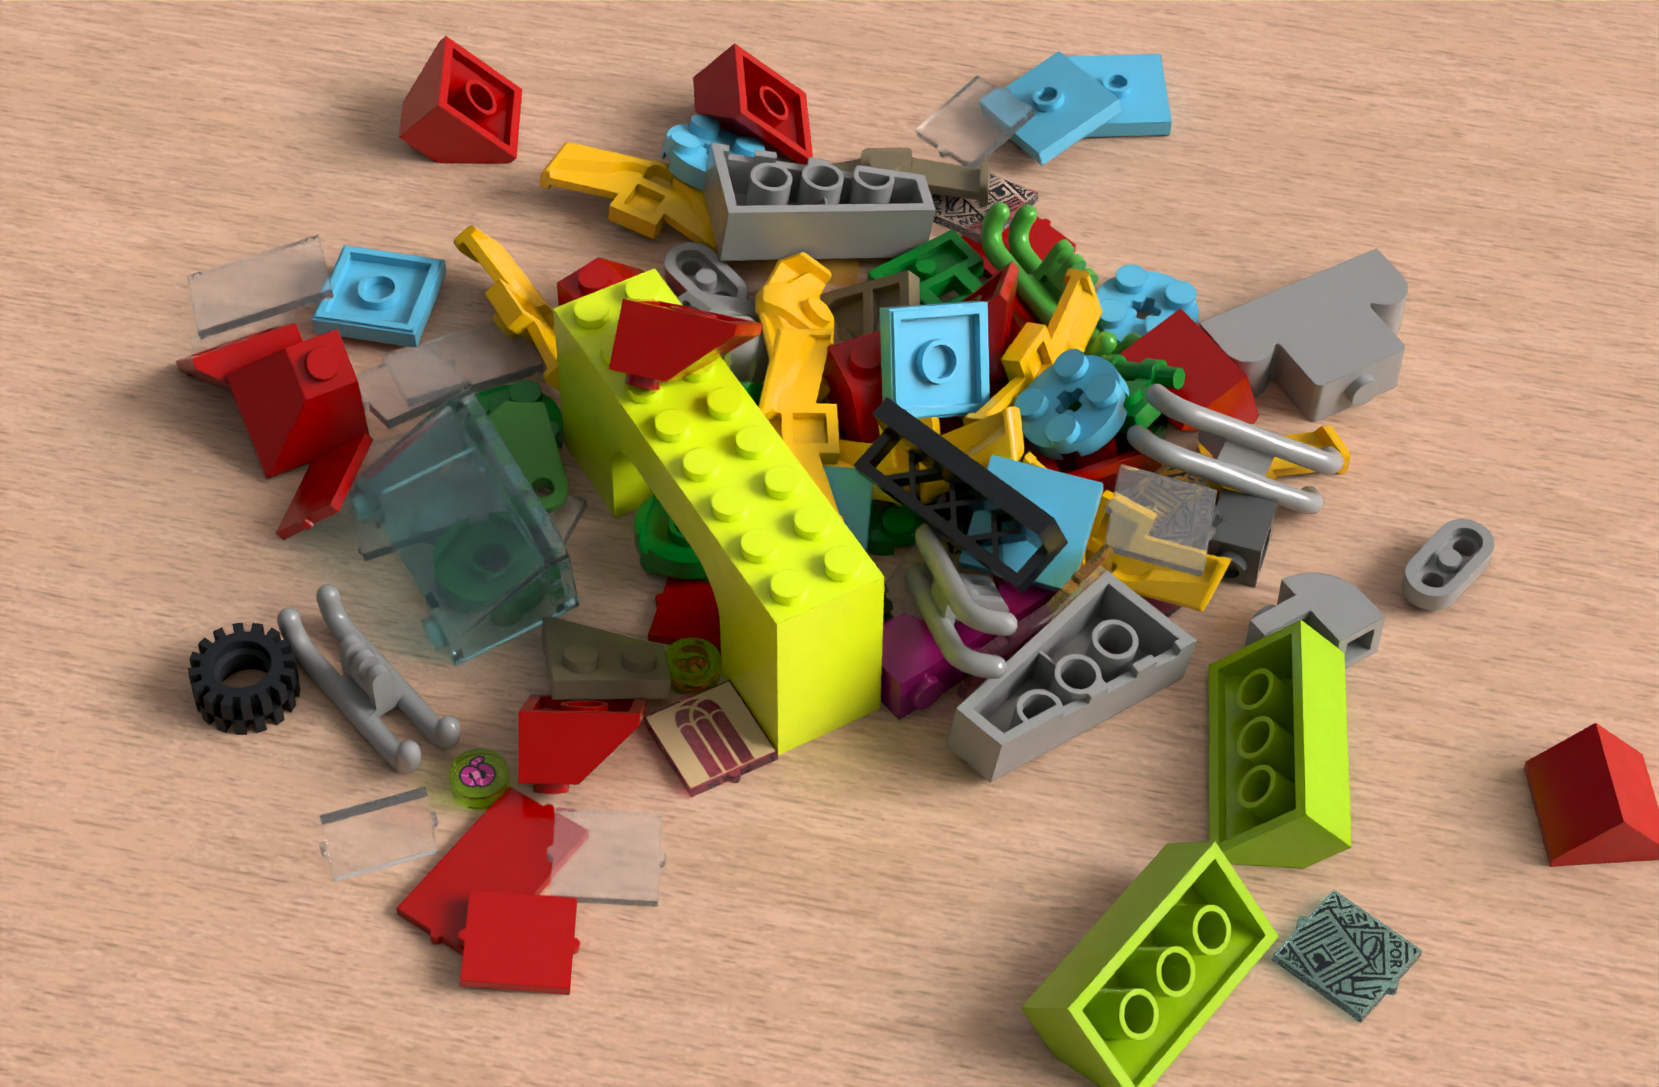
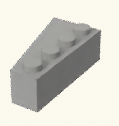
(788, 208)
(1069, 677)

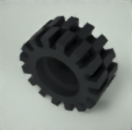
(251, 703)

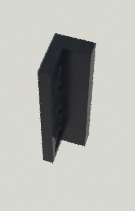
(973, 480)

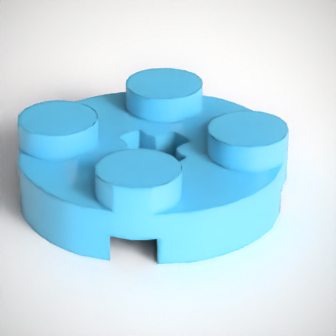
(690, 145)
(1142, 291)
(1073, 378)

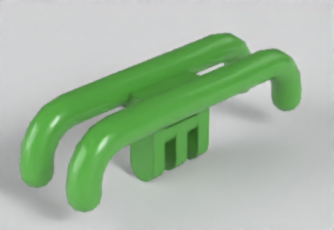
(1039, 281)

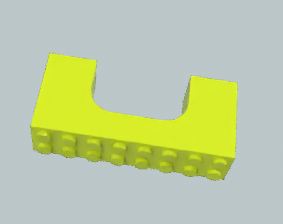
(784, 568)

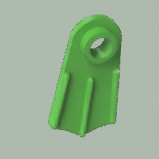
(532, 444)

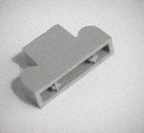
(1322, 337)

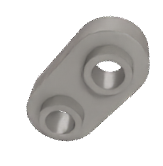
(699, 269)
(1438, 571)

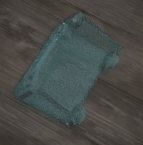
(467, 530)

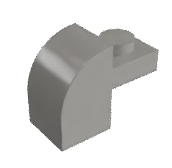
(1330, 608)

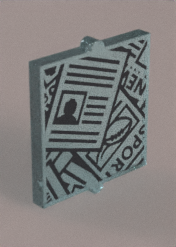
(1347, 955)

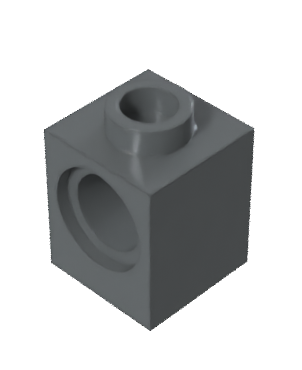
(1243, 535)

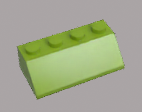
(1279, 751)
(1152, 968)

